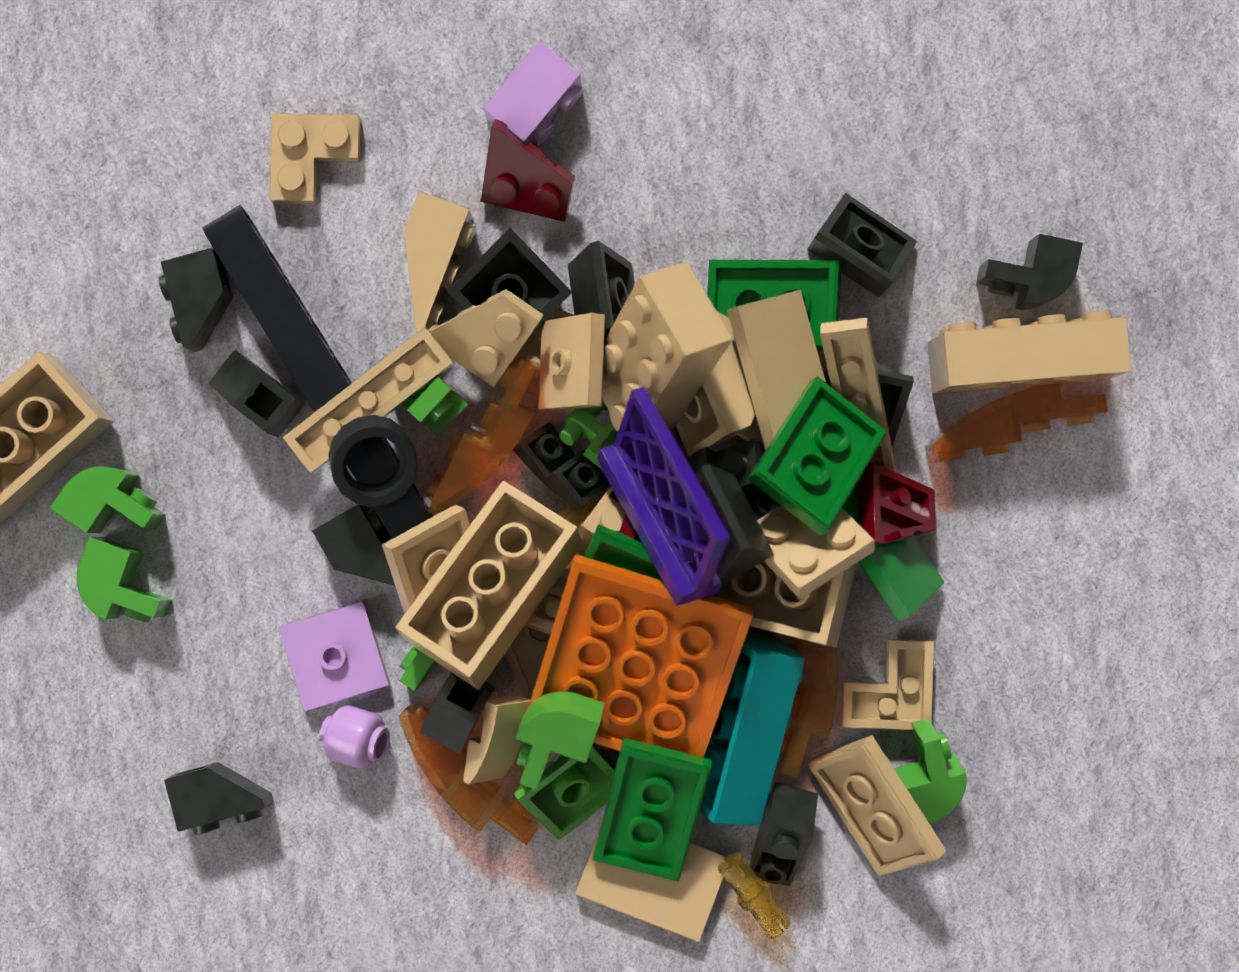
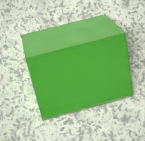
(568, 791)

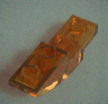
(999, 421)
(479, 454)
(812, 705)
(472, 802)

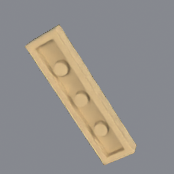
(855, 375)
(374, 393)

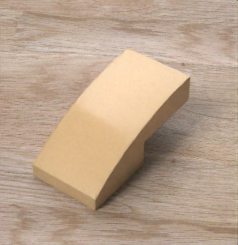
(496, 749)

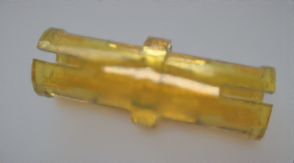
(754, 895)

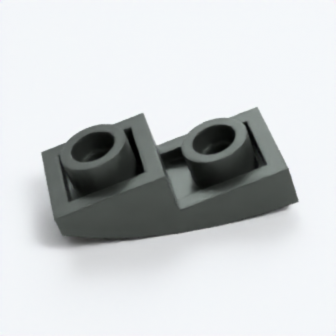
(559, 468)

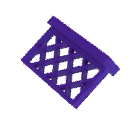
(665, 502)

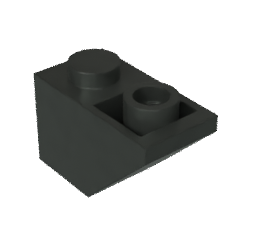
(198, 294)
(256, 394)
(355, 544)
(456, 712)
(213, 794)
(784, 834)

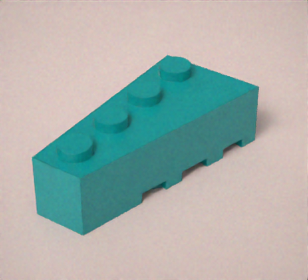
(751, 730)

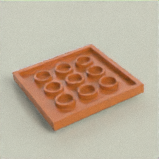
(643, 656)

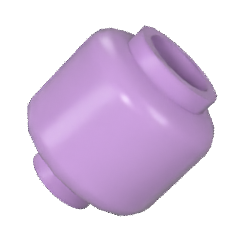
(354, 737)

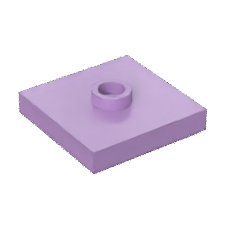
(334, 656)

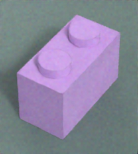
(535, 95)

